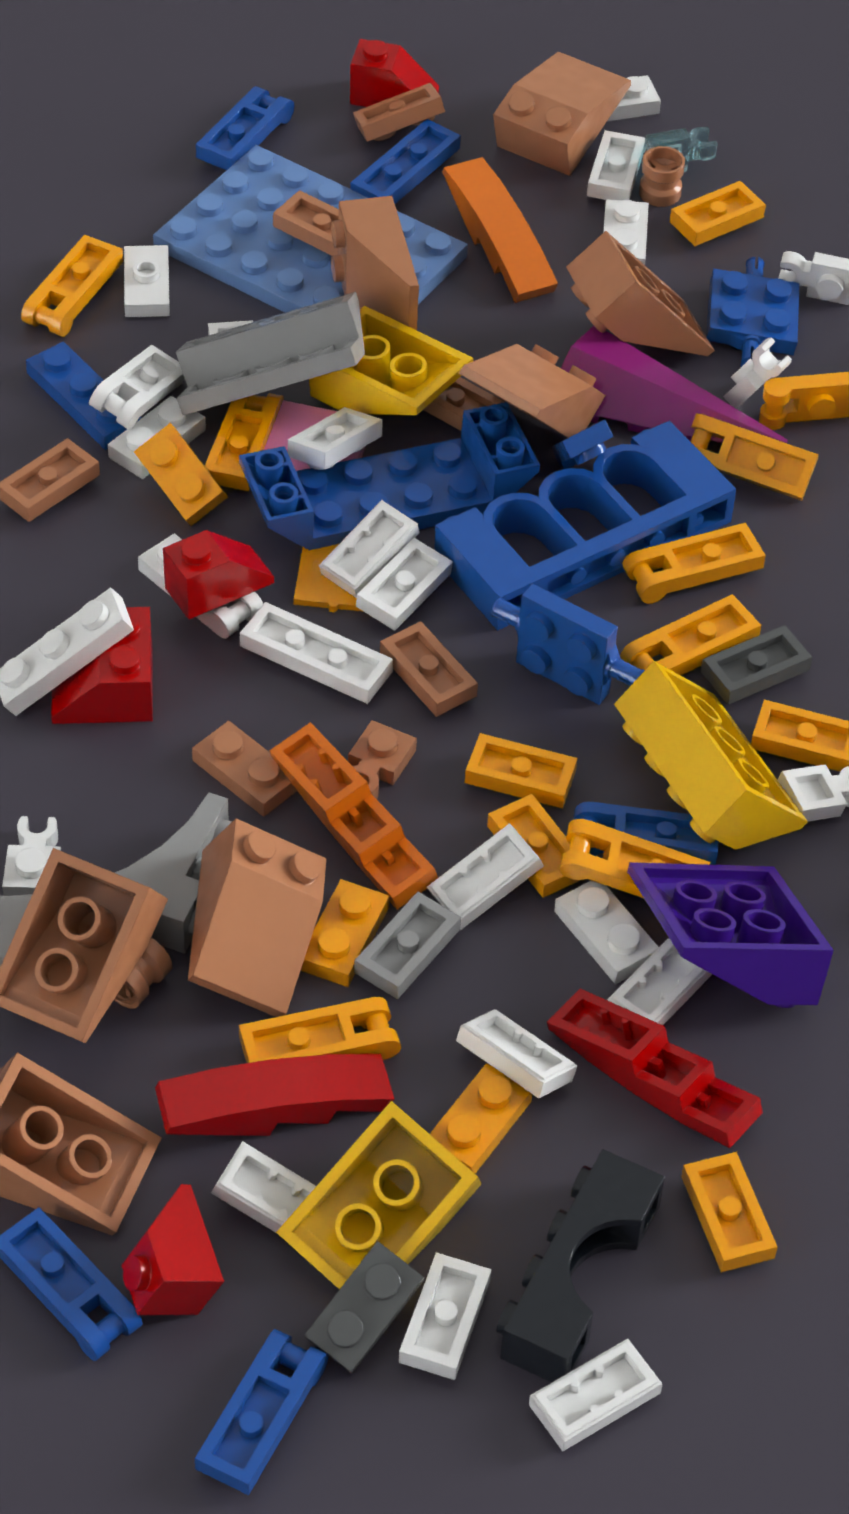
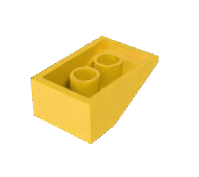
(397, 373)
(386, 1189)

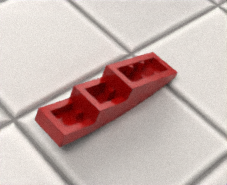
(662, 1074)
(260, 1094)

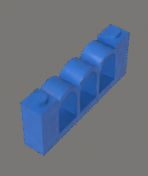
(659, 460)

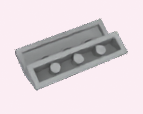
(271, 353)

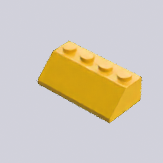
(706, 760)

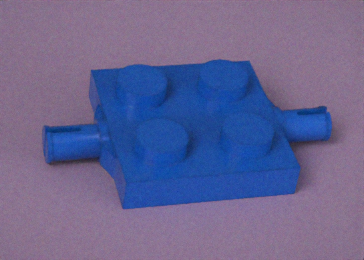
(751, 309)
(566, 643)

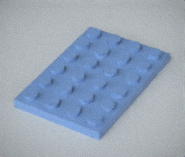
(234, 240)

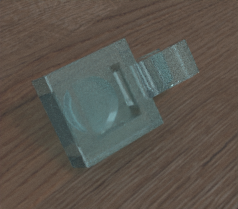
(692, 144)

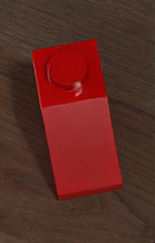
(383, 72)
(211, 572)
(173, 1261)

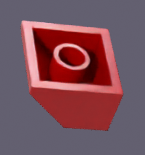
(114, 684)

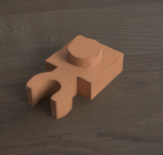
(381, 754)

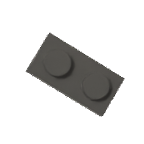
(756, 664)
(364, 1307)

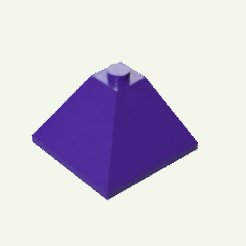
(739, 927)

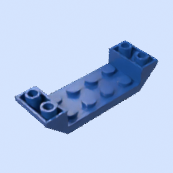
(419, 481)

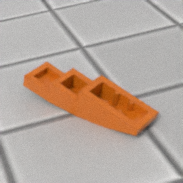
(500, 228)
(353, 815)

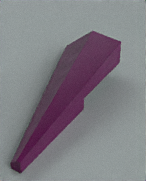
(646, 391)

